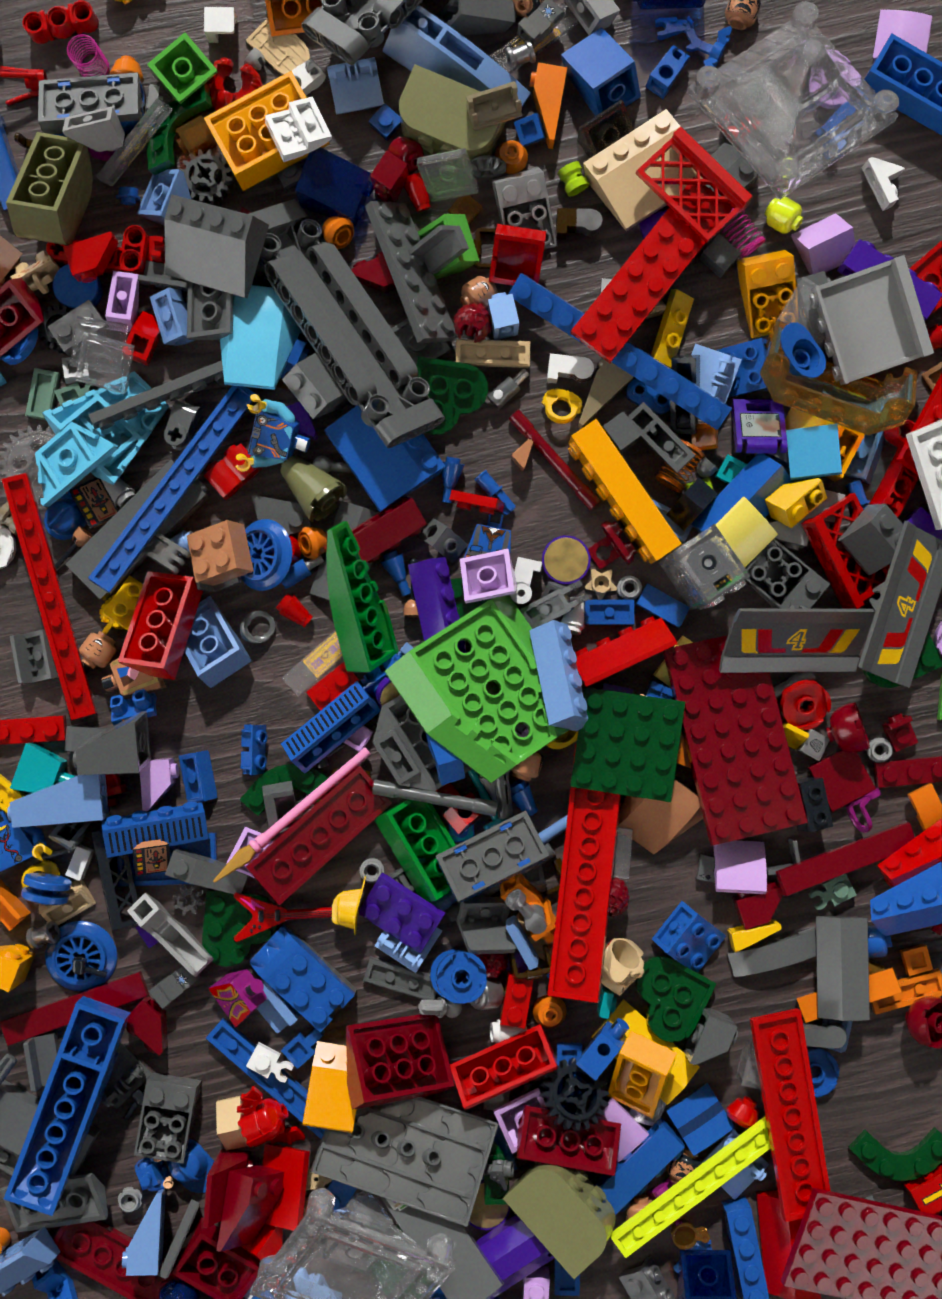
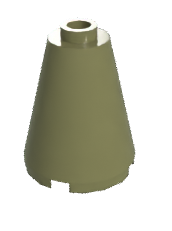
(312, 487)

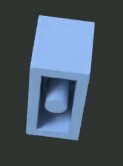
(503, 316)

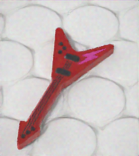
(268, 915)

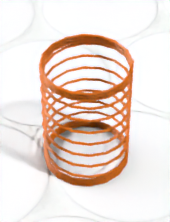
(679, 486)

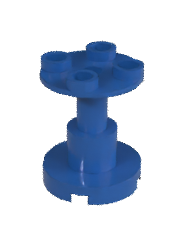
(458, 976)

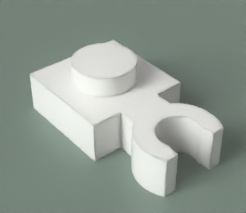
(265, 1060)

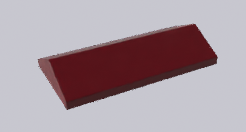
(585, 1150)

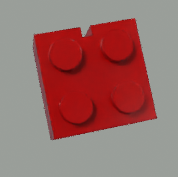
(518, 253)

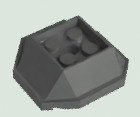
(405, 748)

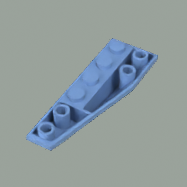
(441, 49)

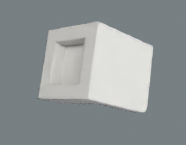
(219, 21)

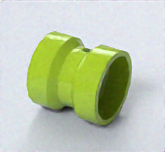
(573, 178)

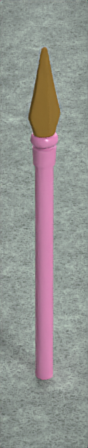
(246, 854)

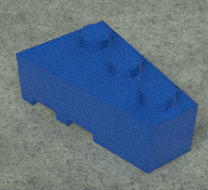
(910, 904)

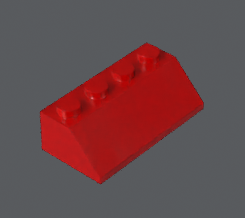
(161, 624)
(624, 651)
(503, 1066)
(776, 1244)

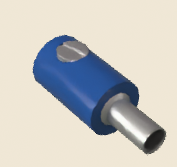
(300, 571)

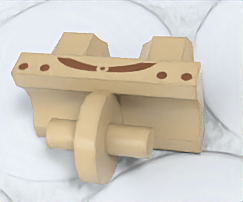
(39, 273)

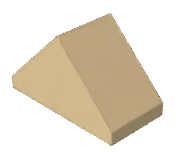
(227, 1125)

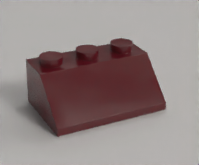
(18, 313)

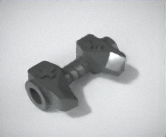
(500, 1172)

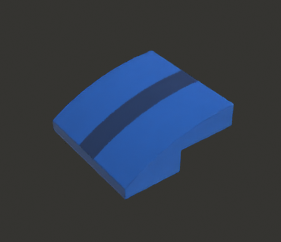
(700, 1119)

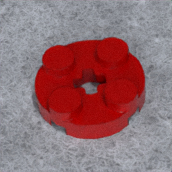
(795, 695)

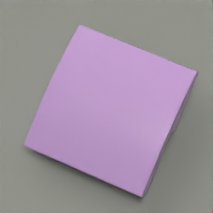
(907, 25)
(740, 867)
(631, 1131)

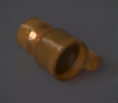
(686, 1235)

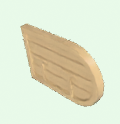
(281, 51)

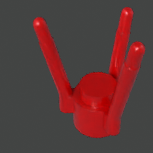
(31, 79)

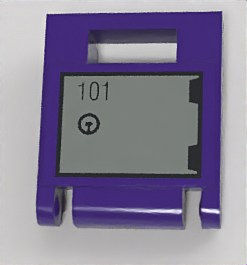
(759, 425)

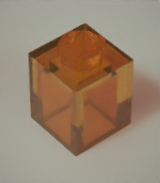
(195, 136)

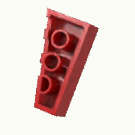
(914, 856)

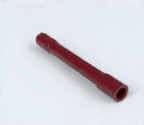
(581, 490)

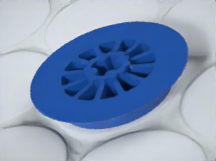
(265, 573)
(97, 936)

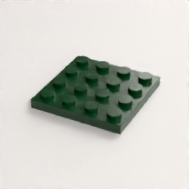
(628, 744)

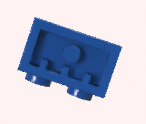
(748, 375)
(688, 937)

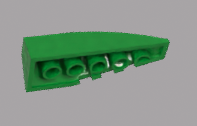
(356, 609)

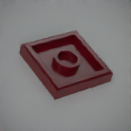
(843, 778)

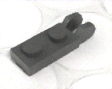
(552, 605)

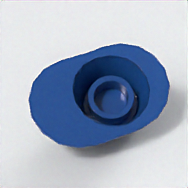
(802, 351)
(63, 518)
(194, 1170)

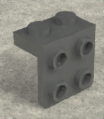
(484, 925)

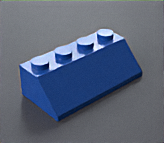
(913, 77)

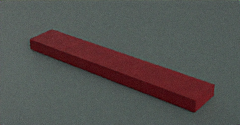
(844, 859)
(59, 1012)

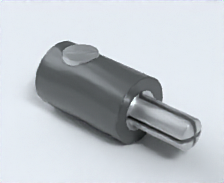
(507, 389)

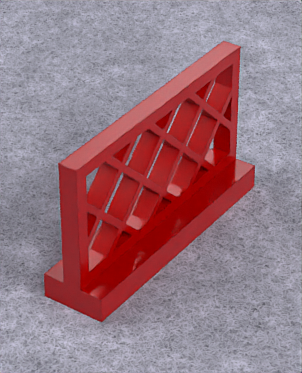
(712, 174)
(830, 558)

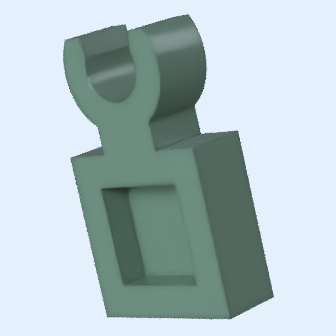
(71, 392)
(835, 890)

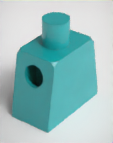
(39, 769)

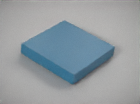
(814, 452)

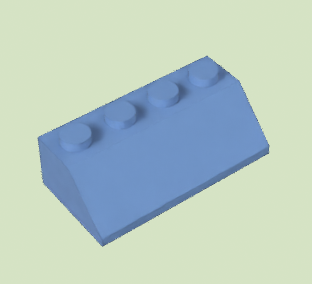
(559, 675)
(26, 1258)

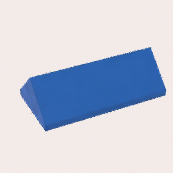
(754, 482)

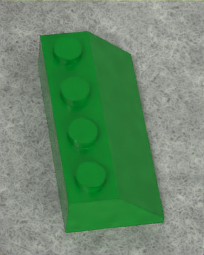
(416, 838)

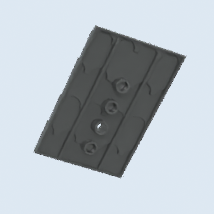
(426, 1161)

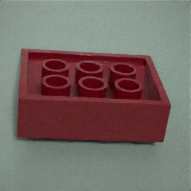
(396, 1060)

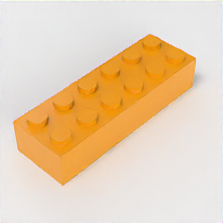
(623, 492)

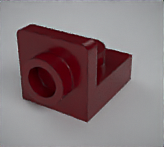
(900, 732)

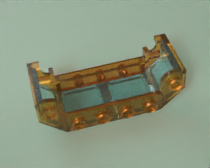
(859, 405)

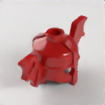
(265, 1120)

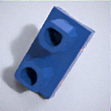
(140, 701)

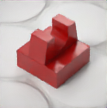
(156, 249)

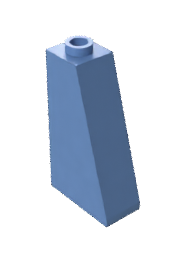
(69, 801)

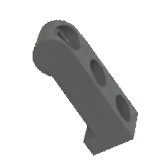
(825, 1036)

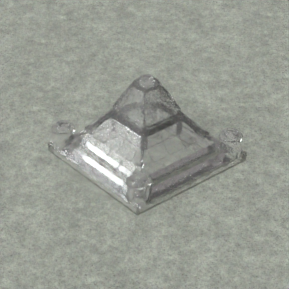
(792, 103)
(352, 1256)

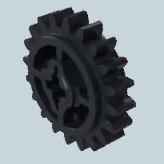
(577, 1103)

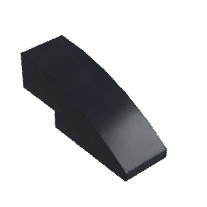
(681, 420)

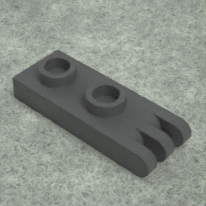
(165, 552)

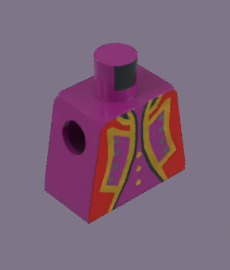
(238, 995)

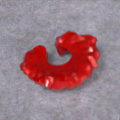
(219, 96)

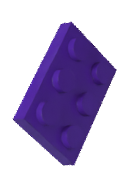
(401, 913)

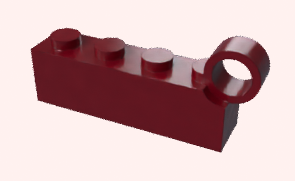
(388, 529)

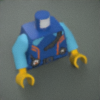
(272, 436)

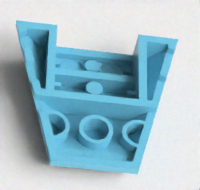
(260, 340)
(126, 434)

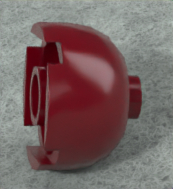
(847, 729)
(925, 1021)

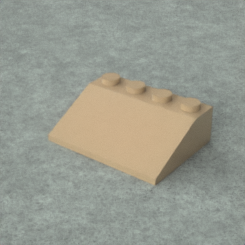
(614, 171)

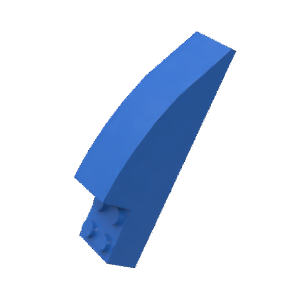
(67, 1105)

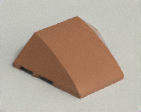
(660, 822)

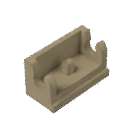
(494, 106)

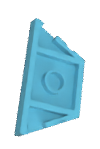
(69, 459)

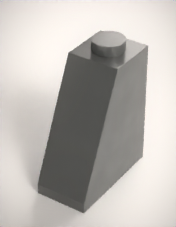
(479, 16)

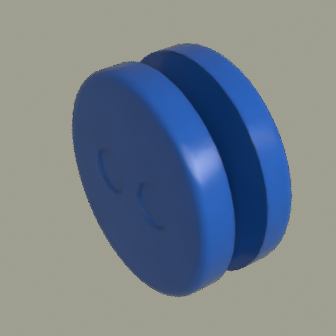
(74, 293)
(46, 888)

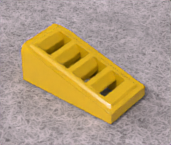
(743, 938)

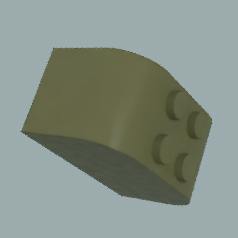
(437, 116)
(51, 190)
(564, 1213)

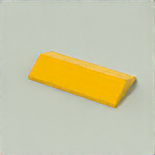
(682, 1069)

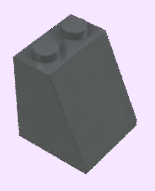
(315, 387)
(116, 749)

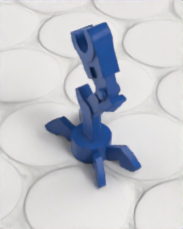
(675, 26)

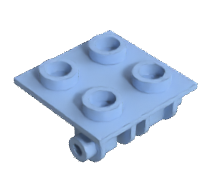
(355, 86)
(716, 371)
(403, 953)
(744, 1178)

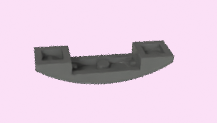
(774, 954)

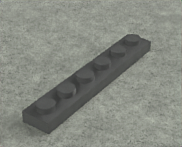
(154, 397)

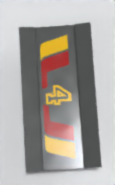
(904, 607)
(795, 640)

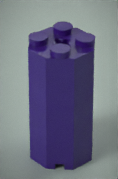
(513, 1252)

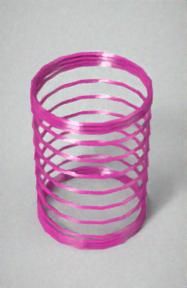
(98, 52)
(748, 249)

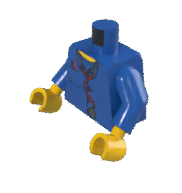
(20, 843)

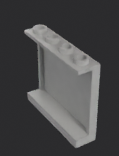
(871, 320)

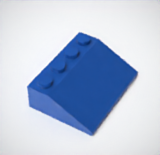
(383, 471)

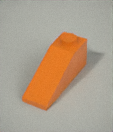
(547, 95)

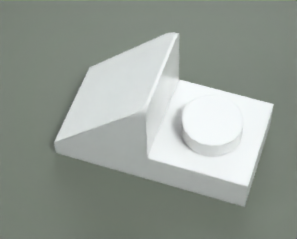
(879, 175)

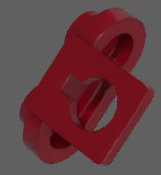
(612, 538)

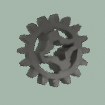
(215, 170)

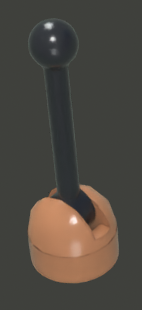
(80, 538)
(410, 606)

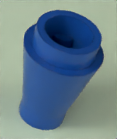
(522, 796)

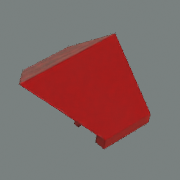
(266, 1243)

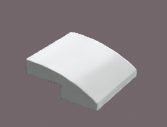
(298, 129)

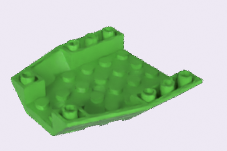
(451, 695)

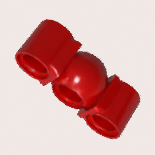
(72, 23)

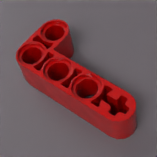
(122, 255)
(896, 473)

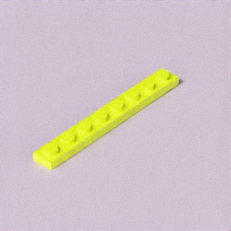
(692, 1189)

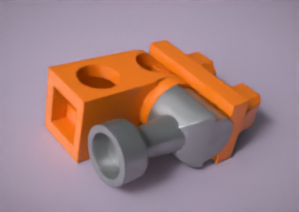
(537, 912)

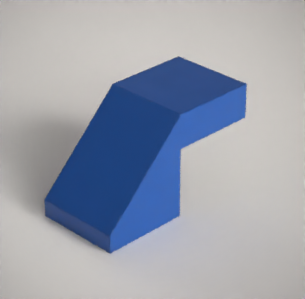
(448, 765)
(55, 1283)

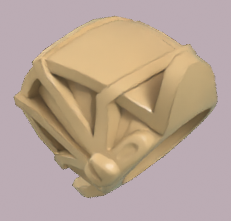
(621, 964)

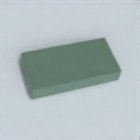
(42, 393)

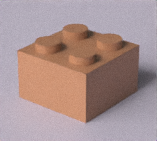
(220, 553)

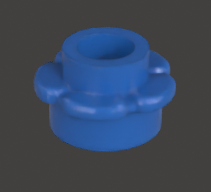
(128, 195)

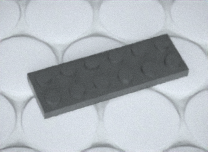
(410, 273)

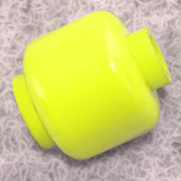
(784, 215)

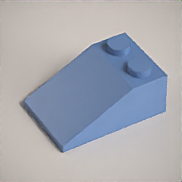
(213, 645)
(146, 1248)

